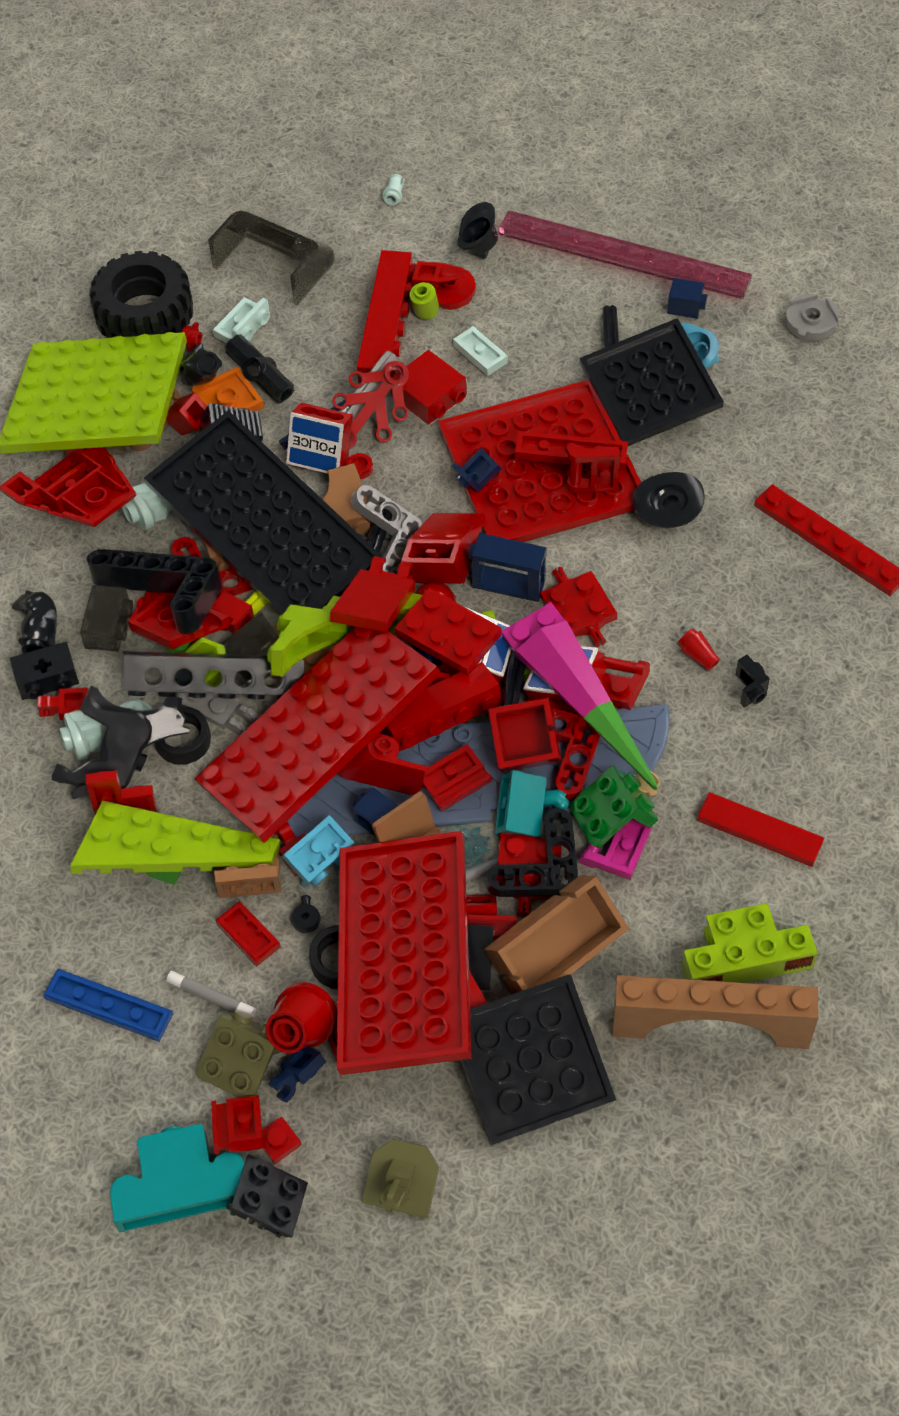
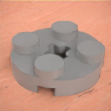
(811, 329)

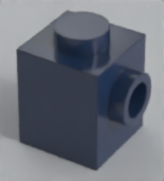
(686, 298)

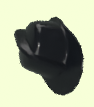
(478, 230)

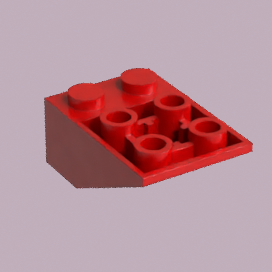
(442, 547)

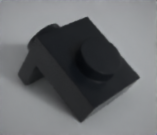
(754, 679)

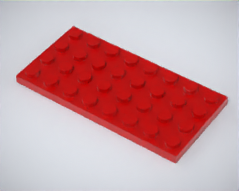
(316, 729)
(403, 954)

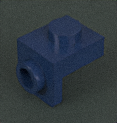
(477, 470)

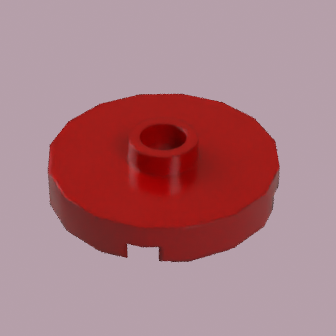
(458, 292)

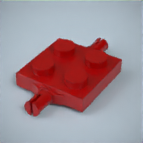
(581, 604)
(523, 850)

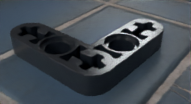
(548, 872)

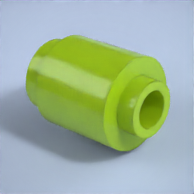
(424, 300)

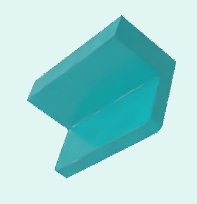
(520, 804)

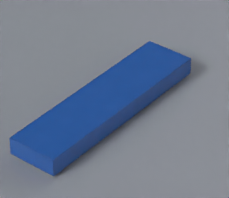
(108, 1005)

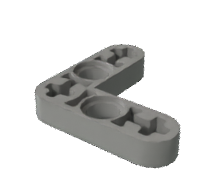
(397, 528)

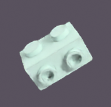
(243, 319)

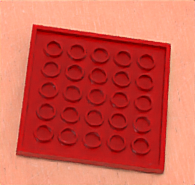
(533, 496)

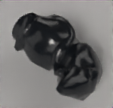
(199, 366)
(40, 620)

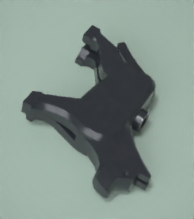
(125, 738)

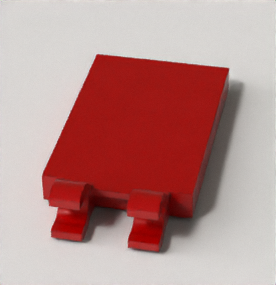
(374, 597)

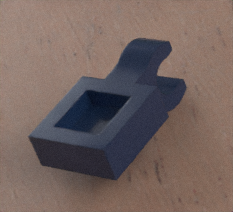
(296, 1068)

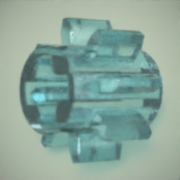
(478, 842)

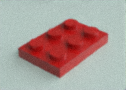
(448, 631)

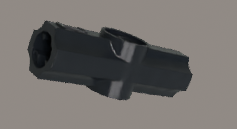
(268, 377)

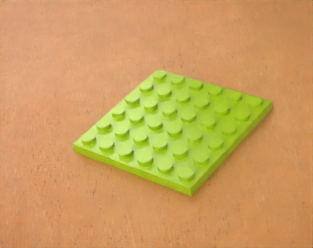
(94, 393)

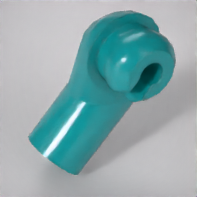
(556, 798)

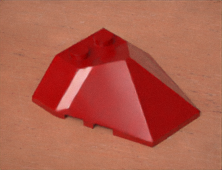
(78, 488)

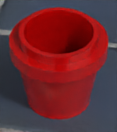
(301, 1018)

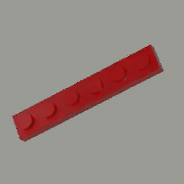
(829, 539)

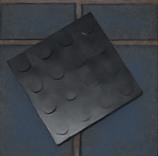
(651, 382)
(534, 1060)

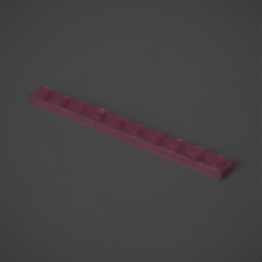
(624, 254)

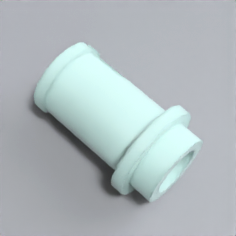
(392, 194)

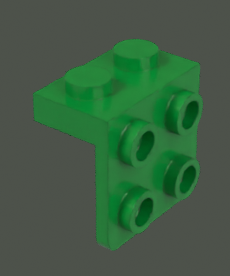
(610, 805)

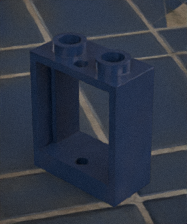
(512, 555)

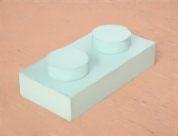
(480, 351)

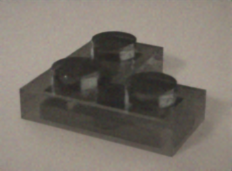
(250, 641)

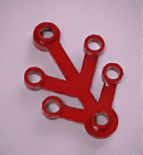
(376, 399)

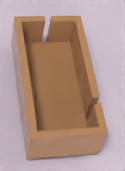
(557, 936)

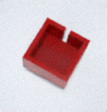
(525, 735)

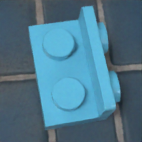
(318, 851)

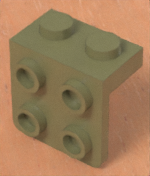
(236, 1055)

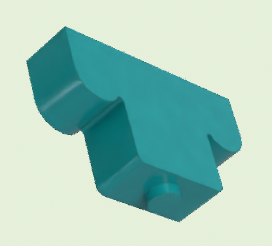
(175, 1179)

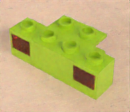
(748, 948)

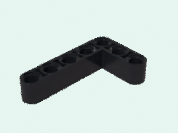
(190, 578)

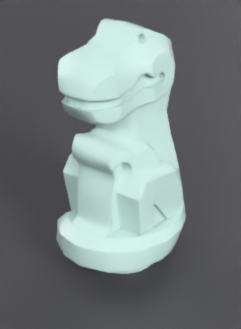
(145, 508)
(86, 734)

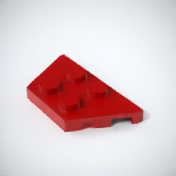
(155, 621)

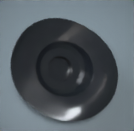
(669, 499)

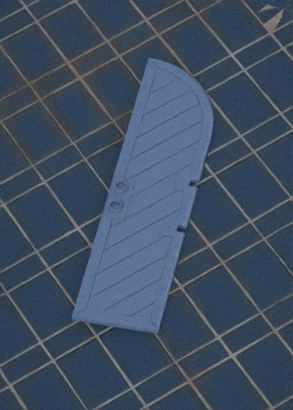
(645, 724)

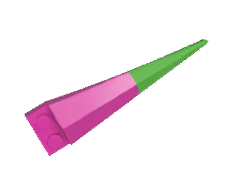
(554, 654)

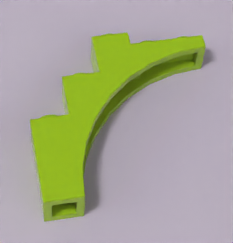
(309, 630)

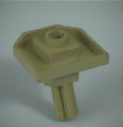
(402, 1178)

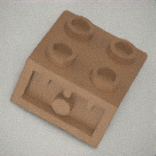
(406, 821)
(248, 881)

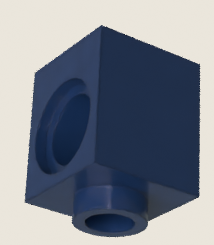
(371, 807)

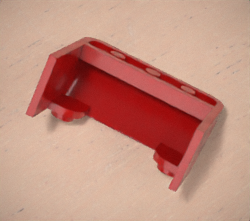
(379, 764)

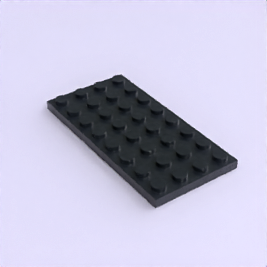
(261, 517)

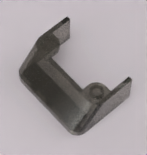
(314, 255)

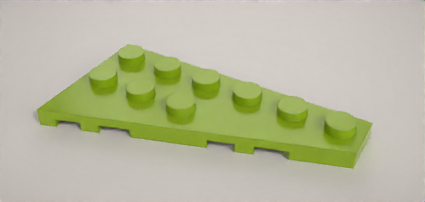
(165, 843)

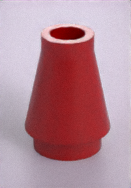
(698, 649)

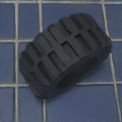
(138, 276)

